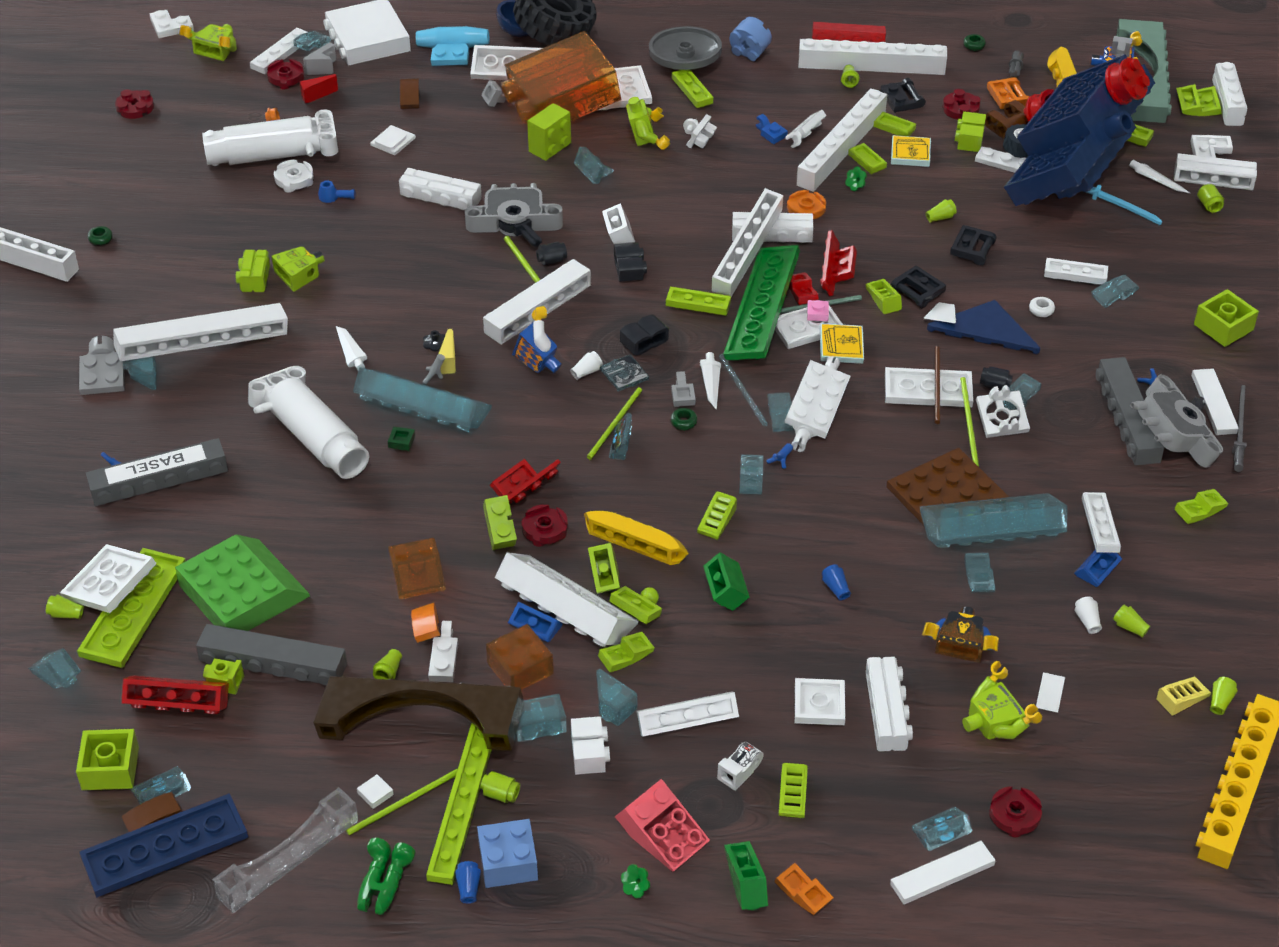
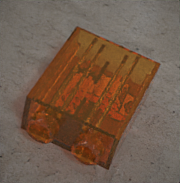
(566, 74)

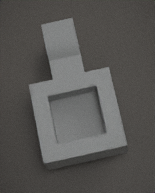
(682, 393)

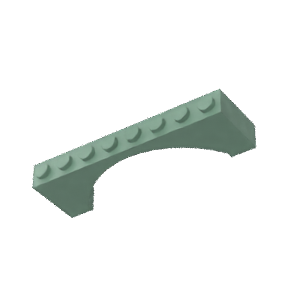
(1153, 49)

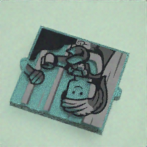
(624, 372)

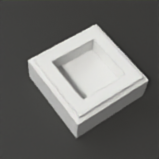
(375, 791)

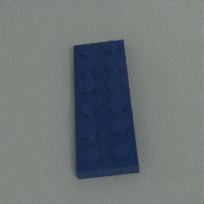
(163, 845)

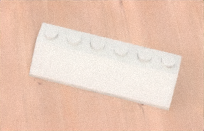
(565, 599)

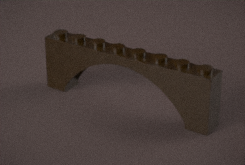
(354, 700)

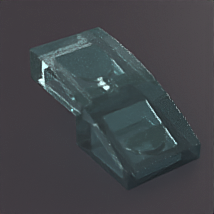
(310, 40)
(1116, 288)
(1027, 388)
(778, 409)
(751, 474)
(979, 572)

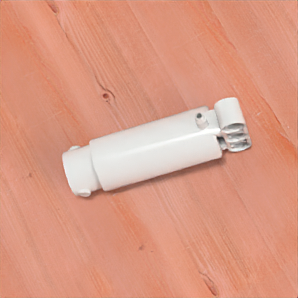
(272, 140)
(309, 420)

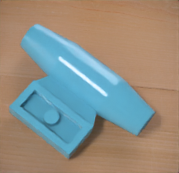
(451, 44)

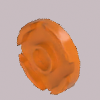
(807, 202)

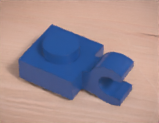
(772, 132)

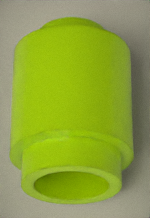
(1211, 198)
(500, 787)

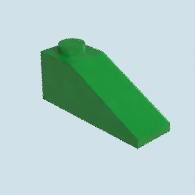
(746, 875)

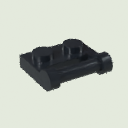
(897, 97)
(966, 242)
(922, 282)

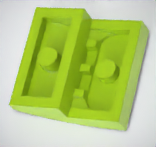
(1199, 102)

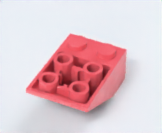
(663, 826)

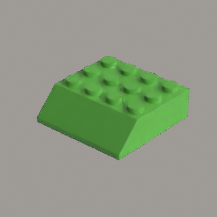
(239, 583)

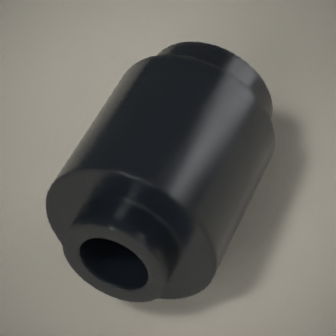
(551, 253)
(995, 377)

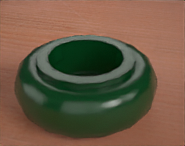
(974, 42)
(99, 235)
(683, 424)

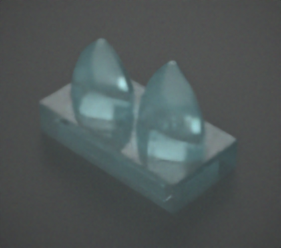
(591, 165)

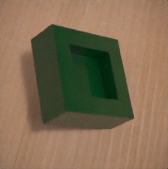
(401, 438)

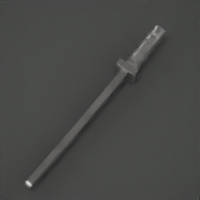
(1239, 446)

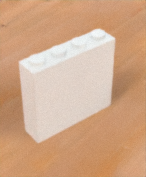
(367, 31)

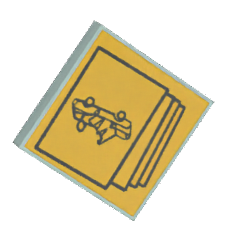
(910, 151)
(842, 343)

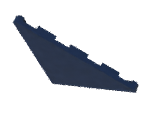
(986, 325)

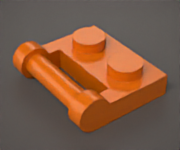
(1003, 91)

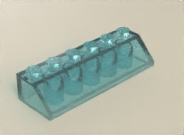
(420, 398)
(994, 519)

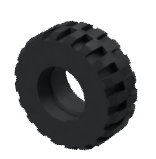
(554, 19)

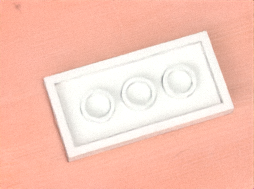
(918, 386)

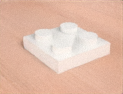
(819, 701)

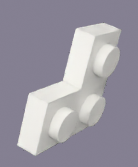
(166, 26)
(1209, 145)

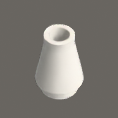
(588, 364)
(1088, 612)

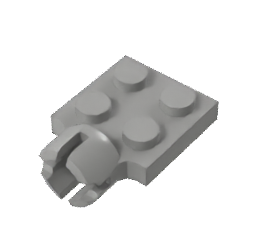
(101, 368)

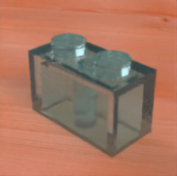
(541, 718)

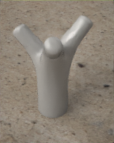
(435, 368)

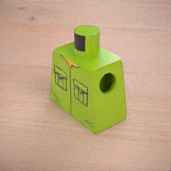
(297, 266)

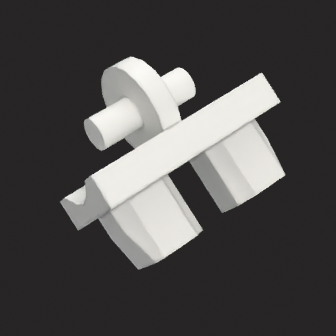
(699, 132)

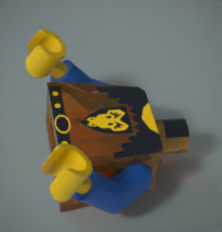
(961, 635)

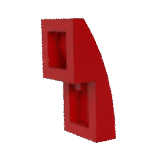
(802, 288)

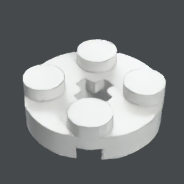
(302, 175)

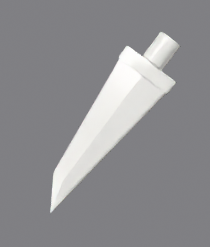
(1151, 173)
(352, 351)
(711, 375)

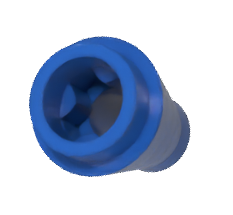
(835, 579)
(468, 879)

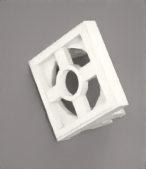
(1004, 427)

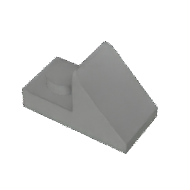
(320, 60)

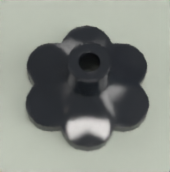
(433, 341)

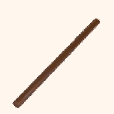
(937, 385)

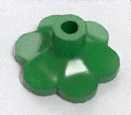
(855, 178)
(635, 881)

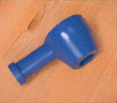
(328, 192)

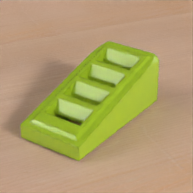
(886, 299)
(723, 503)
(796, 775)

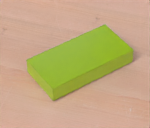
(894, 124)
(867, 158)

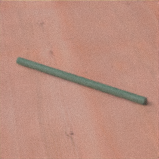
(831, 302)

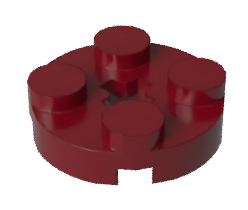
(285, 73)
(142, 100)
(960, 101)
(548, 534)
(1014, 823)

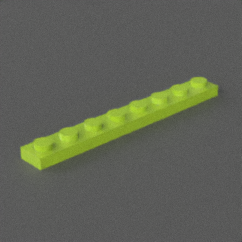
(459, 809)

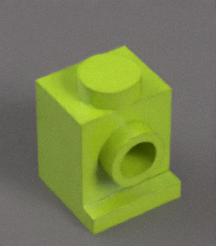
(225, 672)

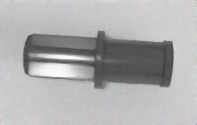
(1016, 64)

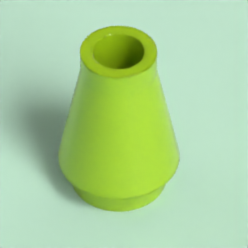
(849, 77)
(943, 210)
(63, 608)
(1131, 621)
(388, 665)
(1223, 692)

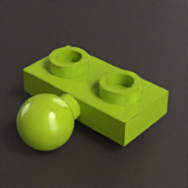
(640, 606)

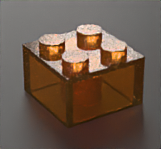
(519, 658)

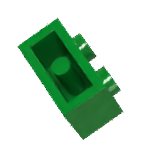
(726, 581)

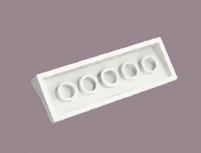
(490, 60)

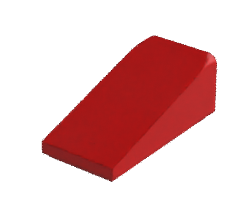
(318, 87)

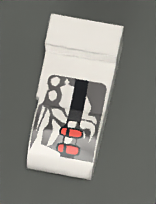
(739, 765)

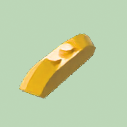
(1060, 64)
(635, 536)

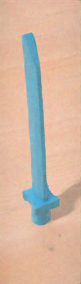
(1096, 192)

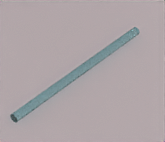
(743, 390)

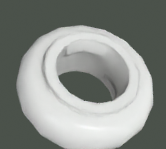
(1036, 307)

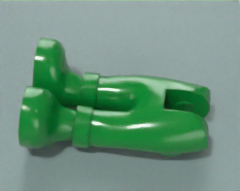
(381, 852)

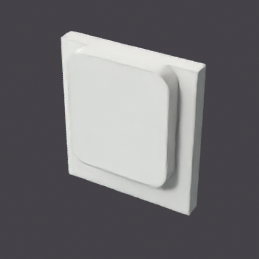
(393, 140)

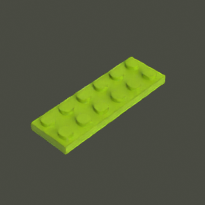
(119, 632)

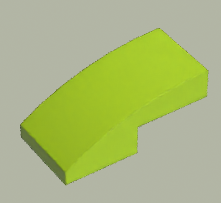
(1203, 506)
(629, 651)

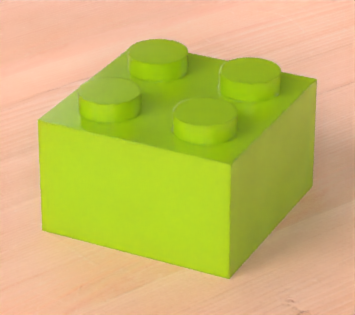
(549, 131)
(1226, 317)
(107, 759)

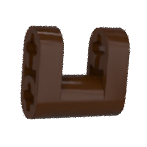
(998, 123)

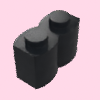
(629, 261)
(644, 334)

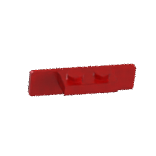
(838, 263)
(521, 479)

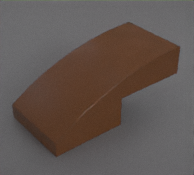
(409, 93)
(151, 811)

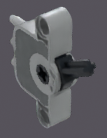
(514, 213)
(1177, 422)

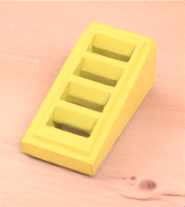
(448, 350)
(1173, 705)

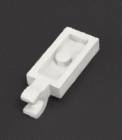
(804, 128)
(443, 655)

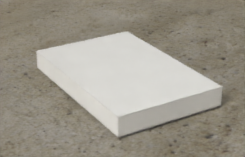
(797, 330)

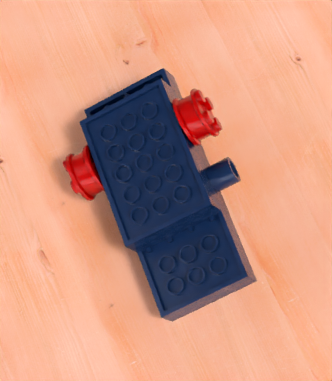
(1078, 129)

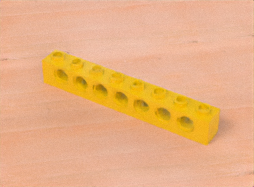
(1240, 783)

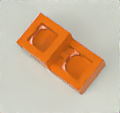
(425, 622)
(802, 890)

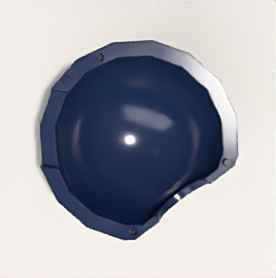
(507, 20)

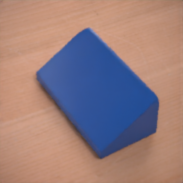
(1097, 567)
(542, 624)

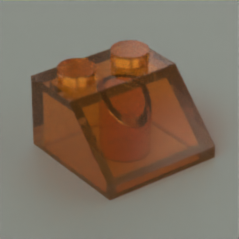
(416, 568)

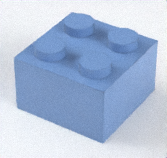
(507, 853)

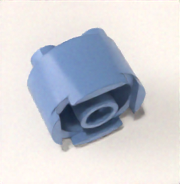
(750, 38)

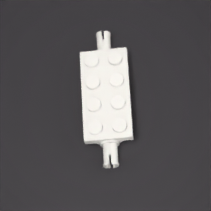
(816, 401)

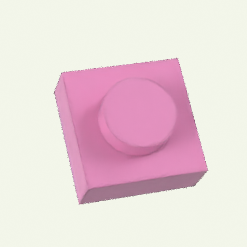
(817, 310)

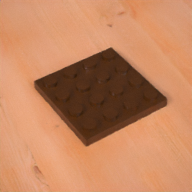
(943, 481)

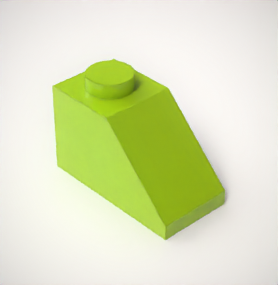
(604, 568)

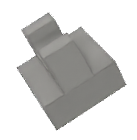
(1121, 46)
(492, 94)

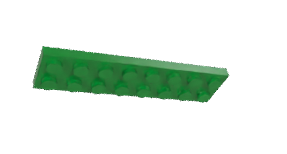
(762, 303)

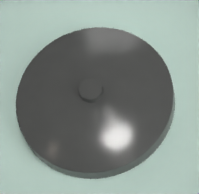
(685, 47)

